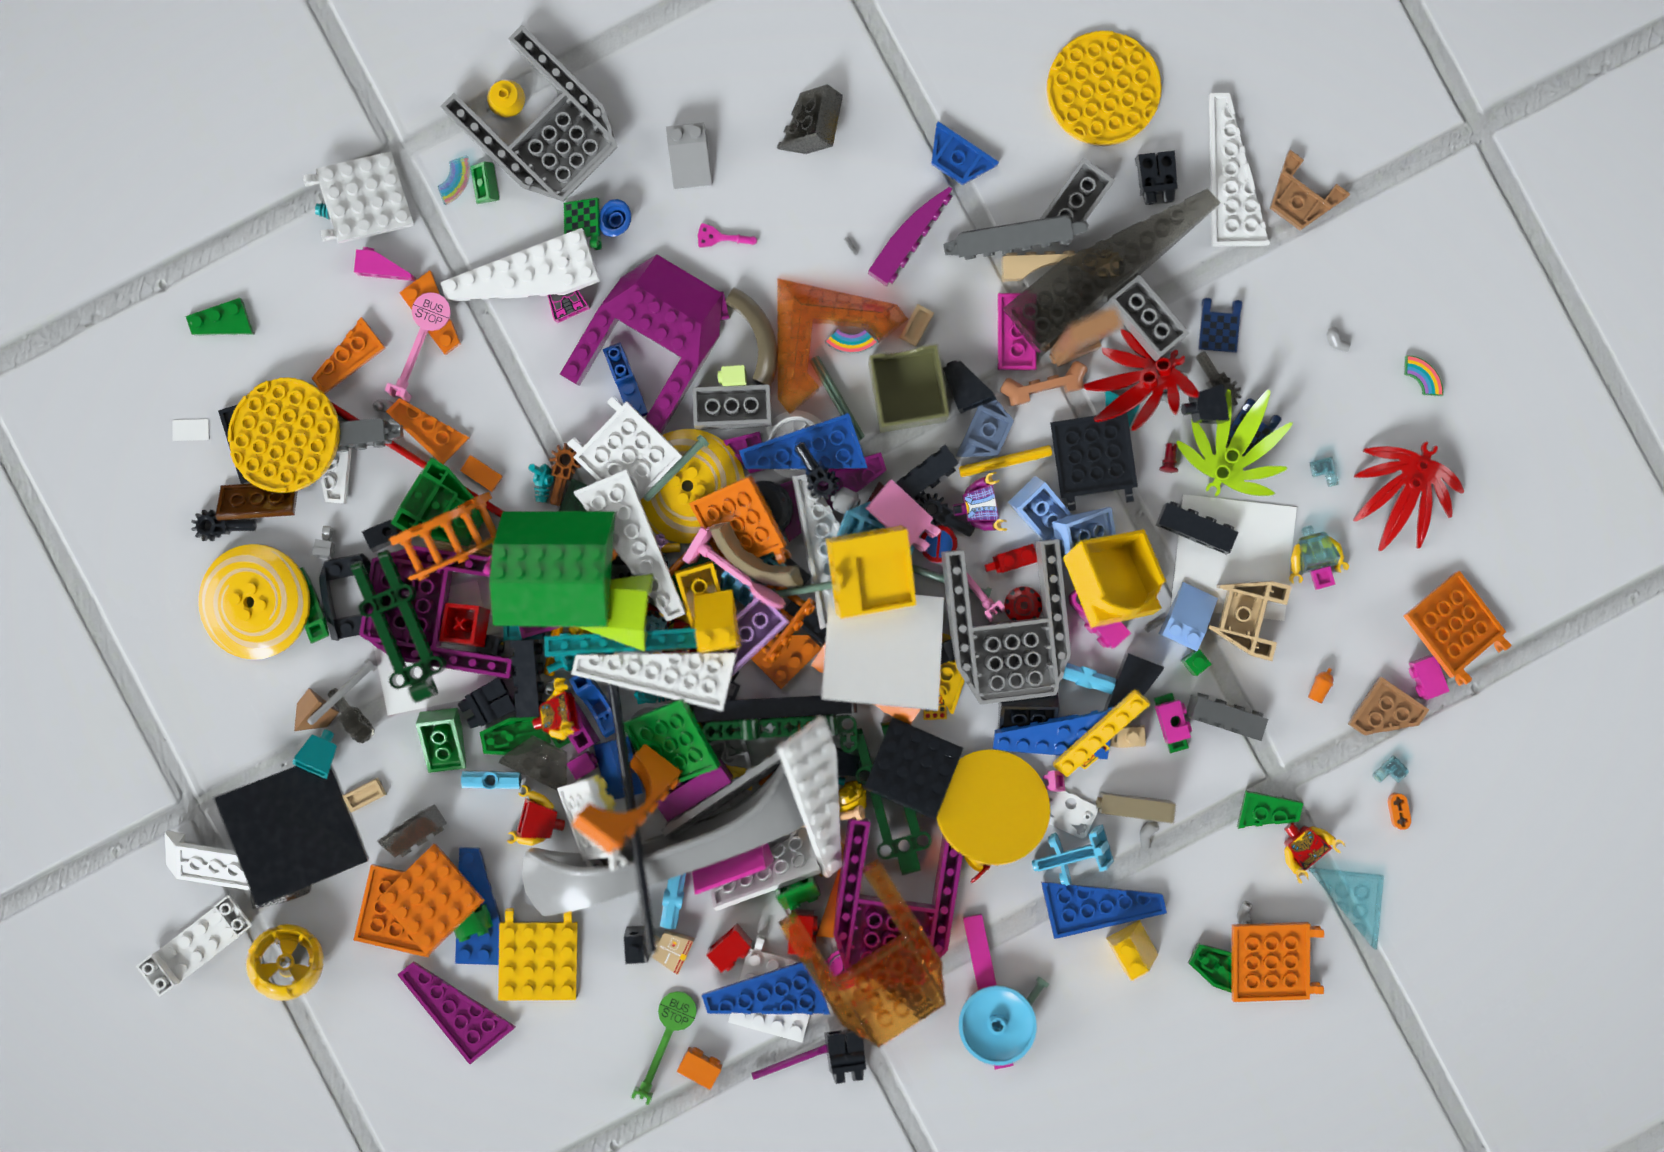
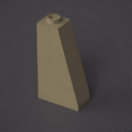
(1136, 807)

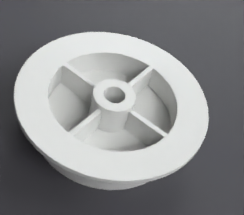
(785, 424)

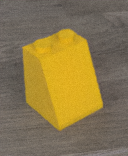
(1133, 950)

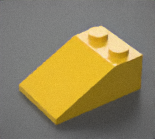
(696, 581)
(716, 622)

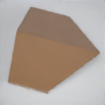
(307, 707)

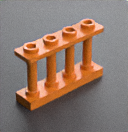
(796, 623)

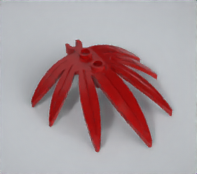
(1152, 379)
(1416, 477)

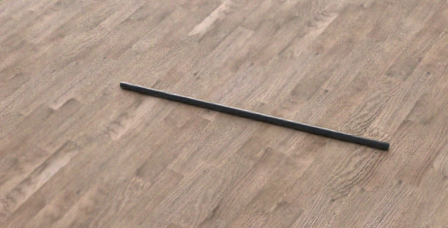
(630, 806)

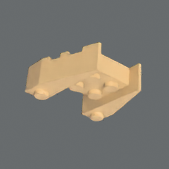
(1244, 615)

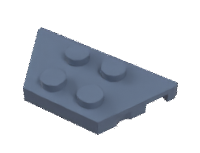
(986, 431)

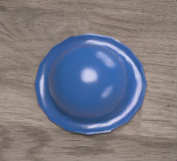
(614, 218)

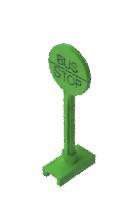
(676, 1013)

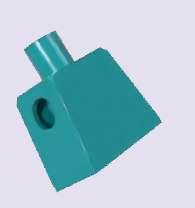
(317, 754)

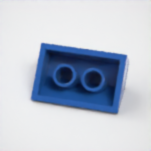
(610, 768)

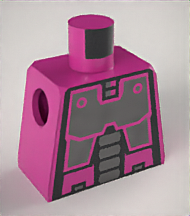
(567, 305)

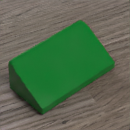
(484, 182)

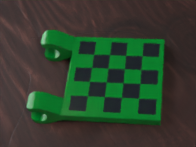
(584, 215)

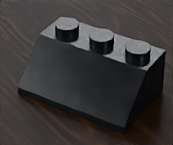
(1027, 711)

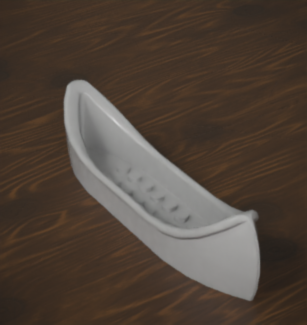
(564, 883)

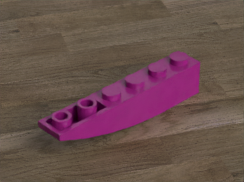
(906, 239)

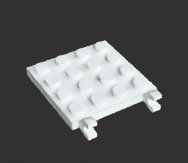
(362, 197)
(627, 444)
(574, 799)
(783, 1025)

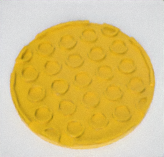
(1103, 88)
(284, 435)
(994, 808)

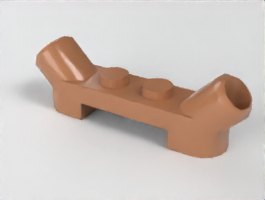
(1071, 381)

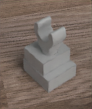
(324, 548)

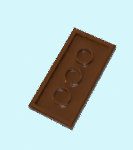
(249, 501)

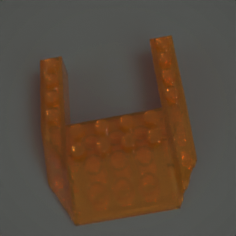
(889, 986)

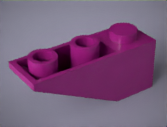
(586, 735)

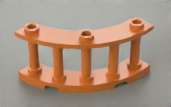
(445, 522)

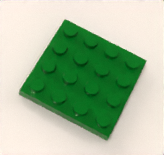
(676, 737)

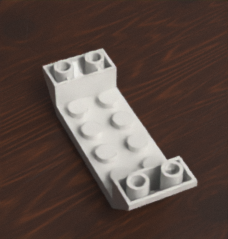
(202, 862)
(194, 946)

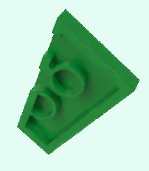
(222, 319)
(1265, 809)

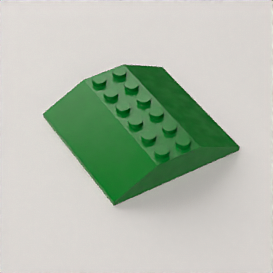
(552, 568)

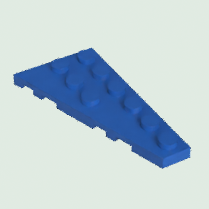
(829, 441)
(1049, 737)
(1088, 908)
(483, 948)
(774, 992)

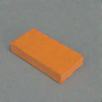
(481, 473)

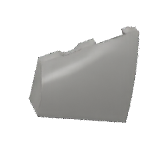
(732, 752)

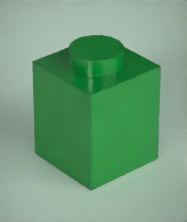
(1196, 662)

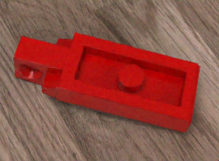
(1013, 559)

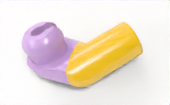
(665, 546)

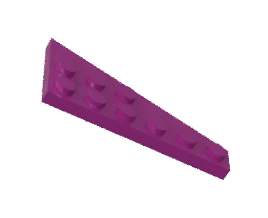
(850, 478)
(462, 1019)

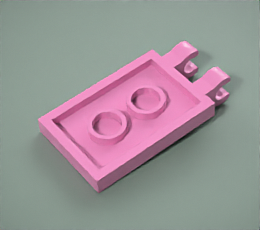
(895, 508)

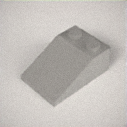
(689, 155)

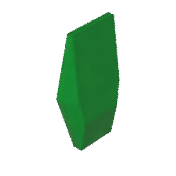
(508, 734)
(1213, 966)

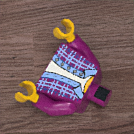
(980, 505)

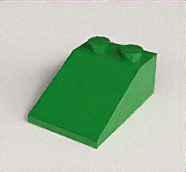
(441, 739)
(798, 892)

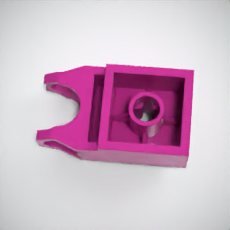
(1109, 635)

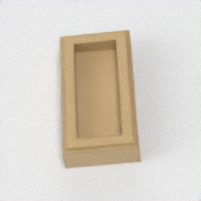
(916, 325)
(364, 795)

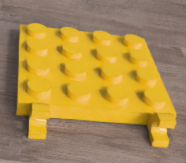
(537, 959)

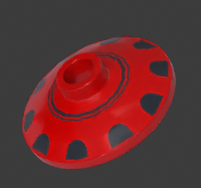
(1014, 600)

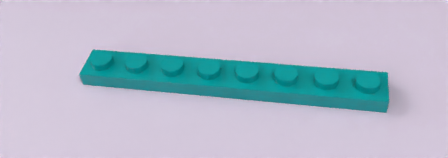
(596, 644)

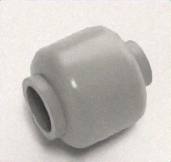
(845, 500)

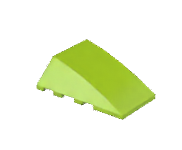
(627, 611)

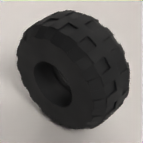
(779, 502)

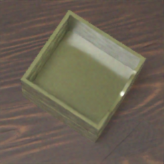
(908, 388)

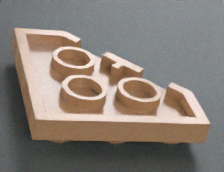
(1387, 710)

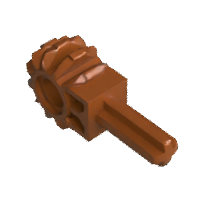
(562, 472)

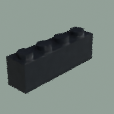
(1197, 528)

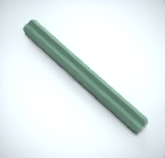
(834, 393)

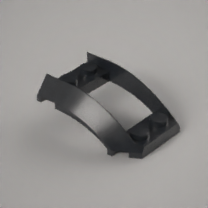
(332, 570)

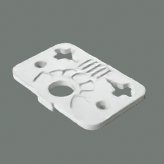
(1065, 817)

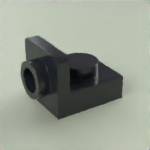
(493, 646)

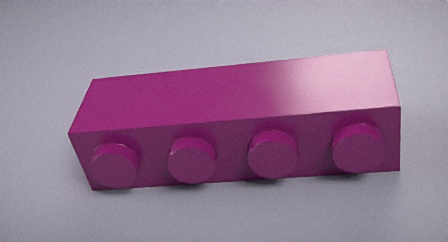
(693, 791)

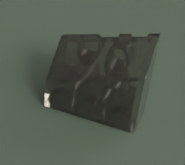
(813, 121)
(413, 832)

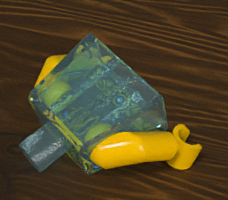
(1315, 552)

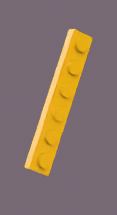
(1101, 733)

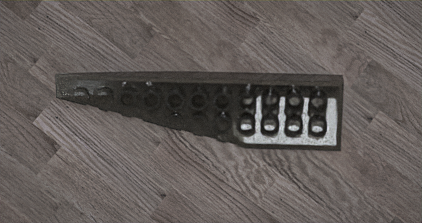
(1075, 289)

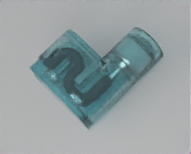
(1327, 467)
(1393, 768)

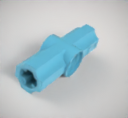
(1089, 678)
(478, 779)
(672, 902)

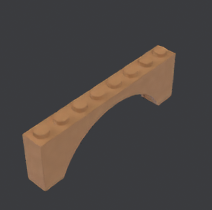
(1084, 337)

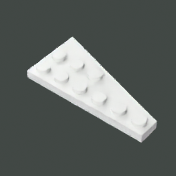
(793, 862)

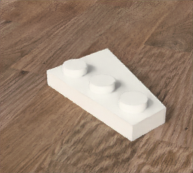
(336, 478)

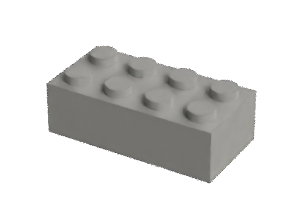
(1080, 193)
(1147, 318)
(732, 407)

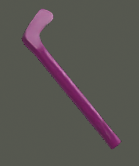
(789, 1062)

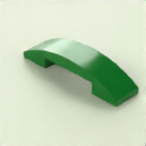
(316, 624)

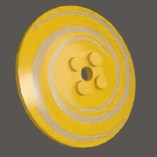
(707, 470)
(278, 595)

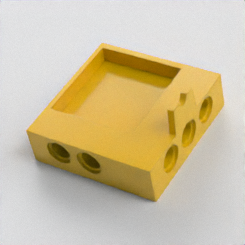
(871, 571)

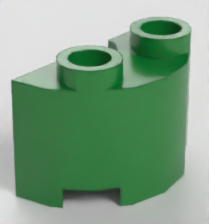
(476, 922)

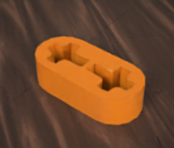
(1403, 810)

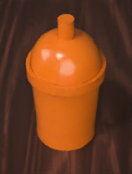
(1321, 686)

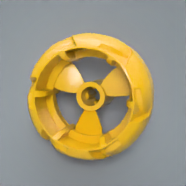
(305, 976)

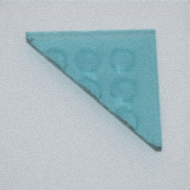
(1357, 897)

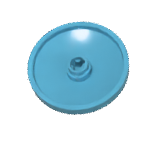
(997, 1025)

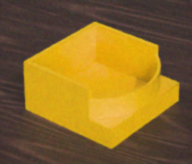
(1116, 577)

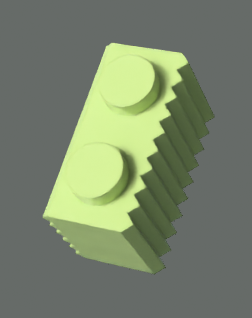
(732, 376)

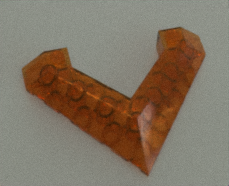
(802, 306)

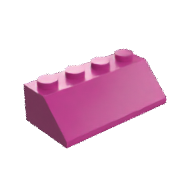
(732, 868)

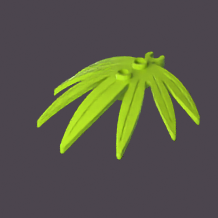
(1228, 462)

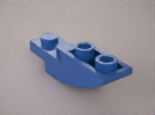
(624, 377)

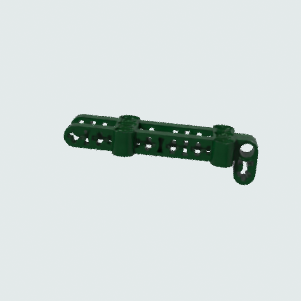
(424, 686)
(751, 728)
(907, 859)

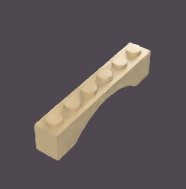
(1017, 267)

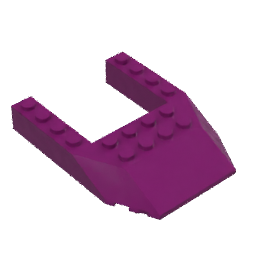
(665, 308)
(429, 607)
(864, 922)

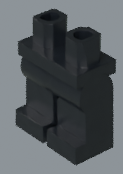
(1157, 176)
(482, 706)
(845, 1056)

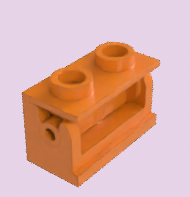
(700, 1067)

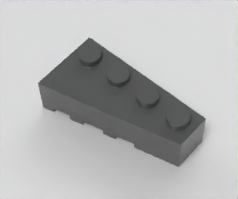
(1226, 717)

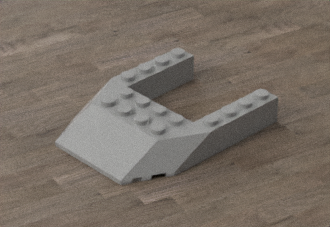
(560, 144)
(1011, 656)

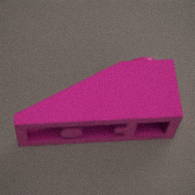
(373, 264)

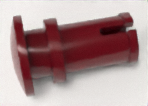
(1170, 459)

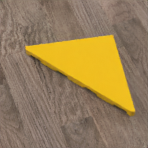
(950, 681)

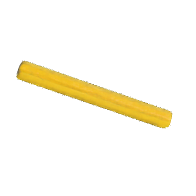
(1005, 461)

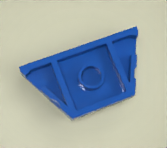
(958, 156)

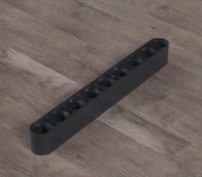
(772, 708)

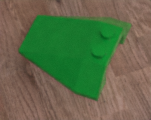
(431, 495)

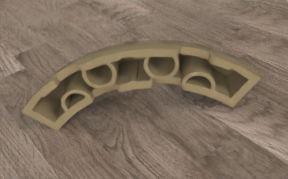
(764, 334)
(750, 564)

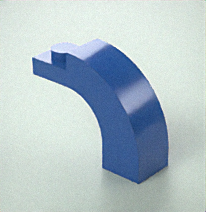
(596, 702)

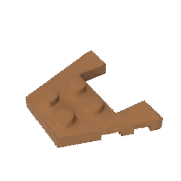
(1296, 201)

